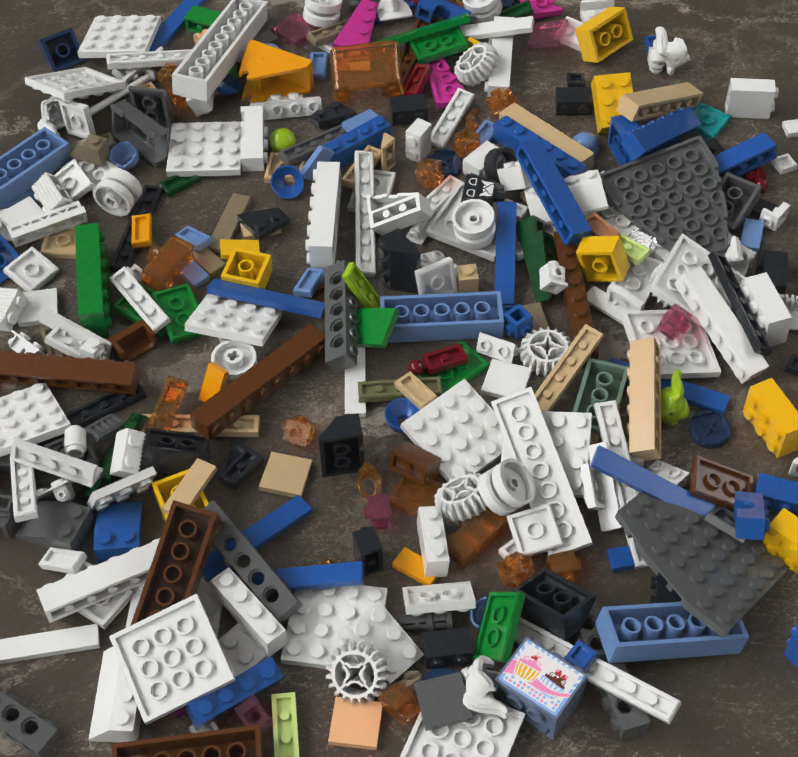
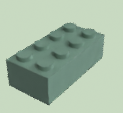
(600, 383)

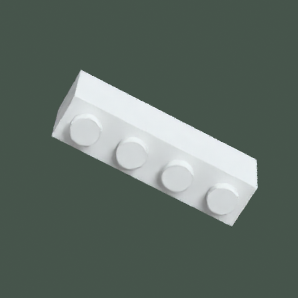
(249, 612)

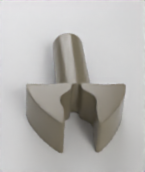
(410, 678)

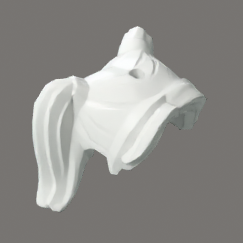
(673, 53)
(51, 115)
(739, 255)
(480, 688)

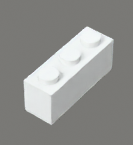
(432, 541)

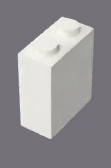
(751, 98)

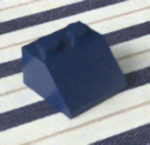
(60, 50)

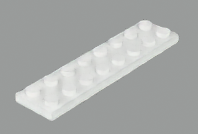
(533, 447)

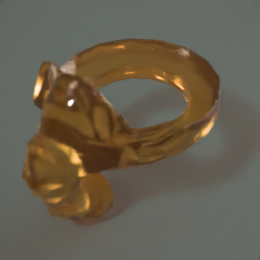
(368, 471)

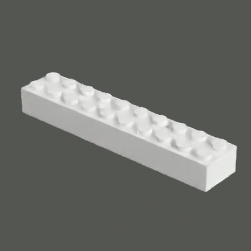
(219, 49)

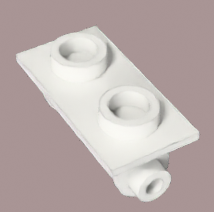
(418, 231)
(21, 342)
(496, 348)

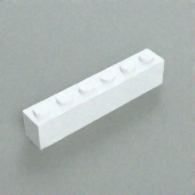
(501, 74)
(720, 324)
(97, 582)

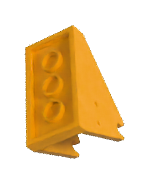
(276, 70)

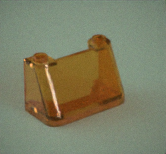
(366, 67)

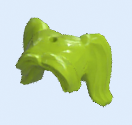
(674, 401)

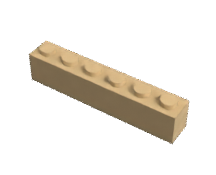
(658, 101)
(549, 133)
(644, 399)

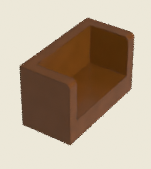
(133, 341)
(414, 463)

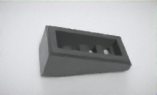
(105, 428)

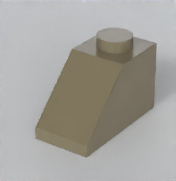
(92, 150)

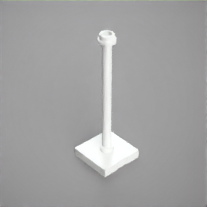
(78, 115)

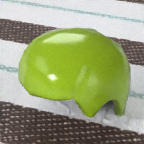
(281, 139)

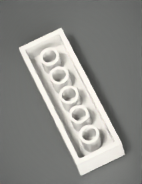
(324, 215)

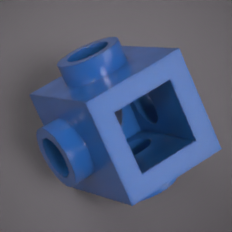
(518, 322)

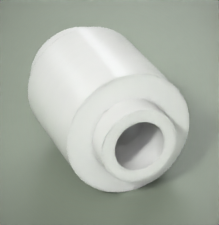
(75, 441)

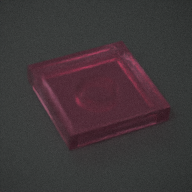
(293, 29)
(547, 34)

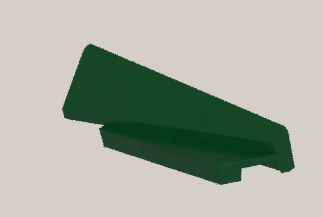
(537, 251)
(135, 422)

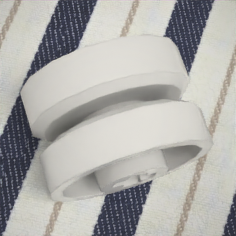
(483, 10)
(322, 12)
(117, 192)
(474, 224)
(234, 357)
(507, 487)

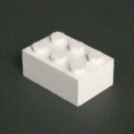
(767, 308)

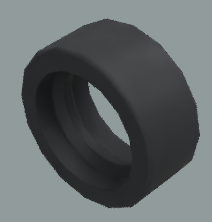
(491, 158)

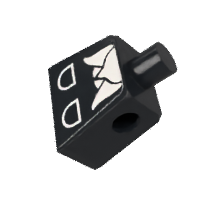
(481, 188)

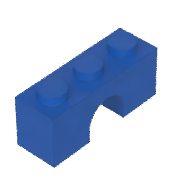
(430, 9)
(750, 516)

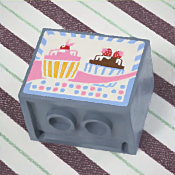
(540, 686)

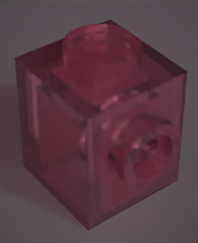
(674, 322)
(379, 511)

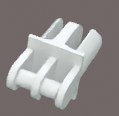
(655, 60)

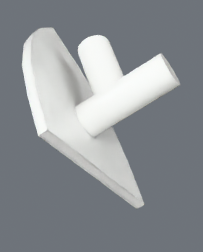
(393, 10)

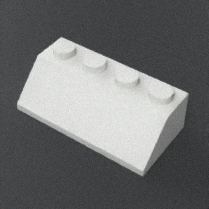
(586, 190)
(115, 709)

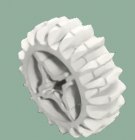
(476, 64)
(534, 349)
(460, 498)
(341, 656)

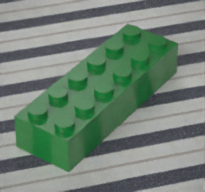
(93, 279)

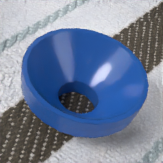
(229, 85)
(281, 188)
(399, 409)

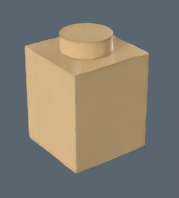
(467, 278)

